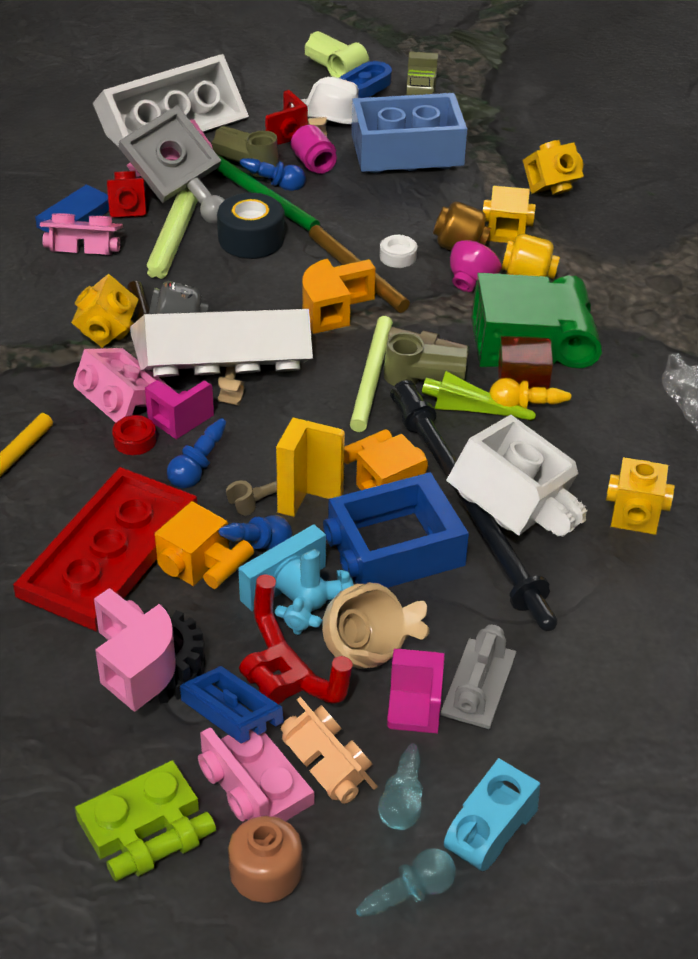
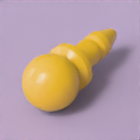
(511, 393)

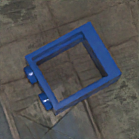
(403, 562)

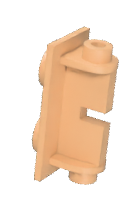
(342, 765)

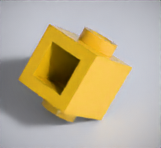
(508, 213)

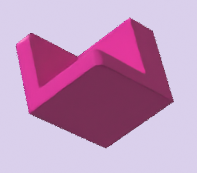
(179, 412)
(415, 690)

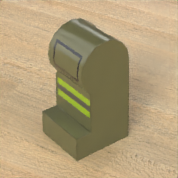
(421, 73)

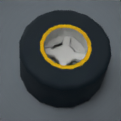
(250, 225)

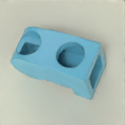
(492, 815)

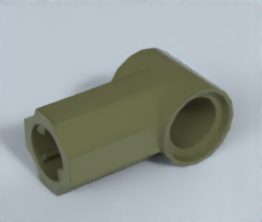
(236, 145)
(414, 361)

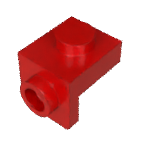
(126, 194)

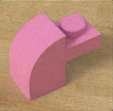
(139, 649)

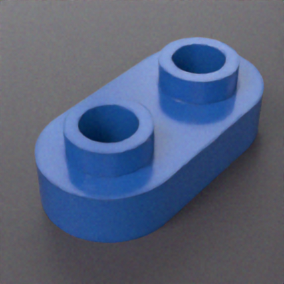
(369, 77)

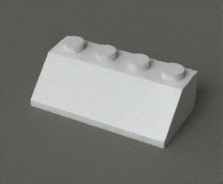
(200, 89)
(222, 340)

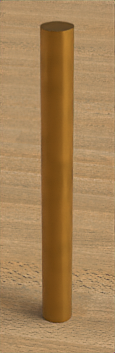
(344, 256)

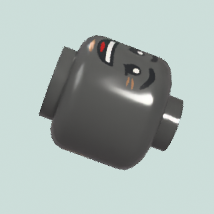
(176, 298)

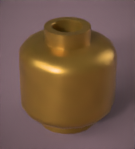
(460, 224)

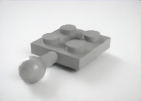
(173, 176)

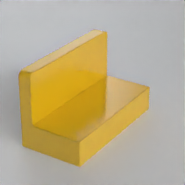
(308, 462)

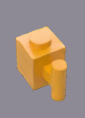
(384, 459)
(194, 549)

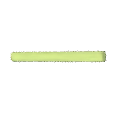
(371, 375)

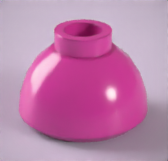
(468, 260)

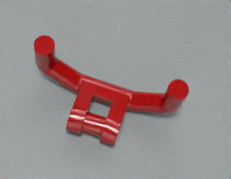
(295, 675)

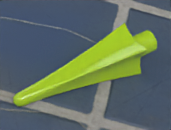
(460, 395)

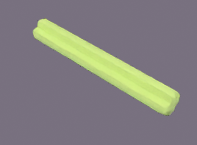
(171, 234)

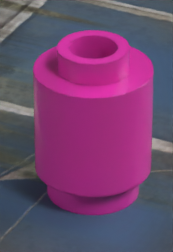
(314, 149)

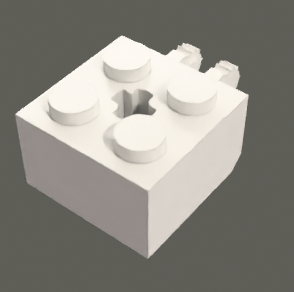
(519, 479)

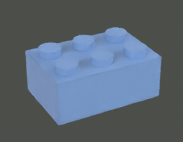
(408, 132)

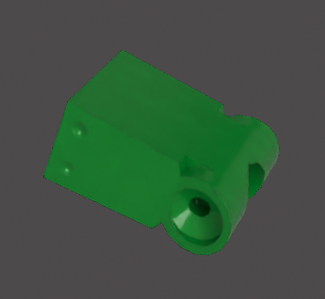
(535, 309)

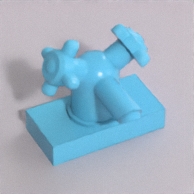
(297, 574)

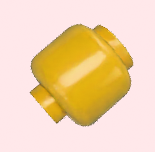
(530, 257)

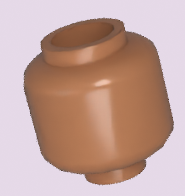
(265, 859)

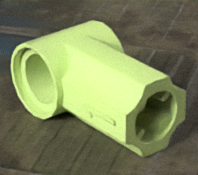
(334, 54)

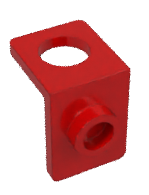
(289, 120)

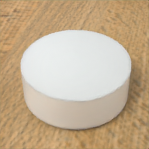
(398, 251)

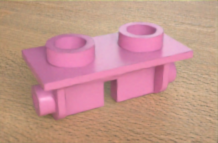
(66, 232)

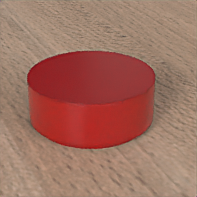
(134, 435)

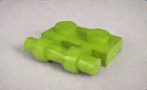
(139, 809)

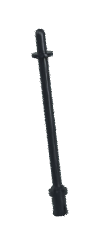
(528, 591)

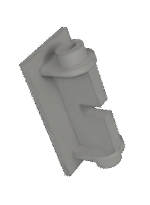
(480, 678)

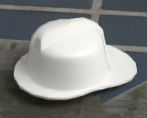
(332, 99)

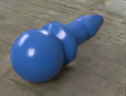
(288, 177)
(186, 469)
(259, 532)

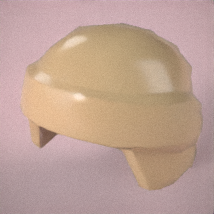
(369, 623)

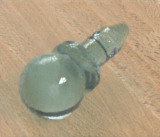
(401, 803)
(430, 873)

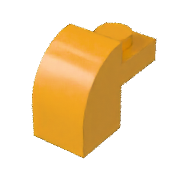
(331, 291)

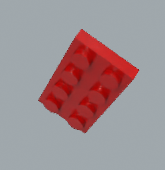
(102, 547)

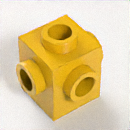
(553, 167)
(105, 311)
(639, 486)

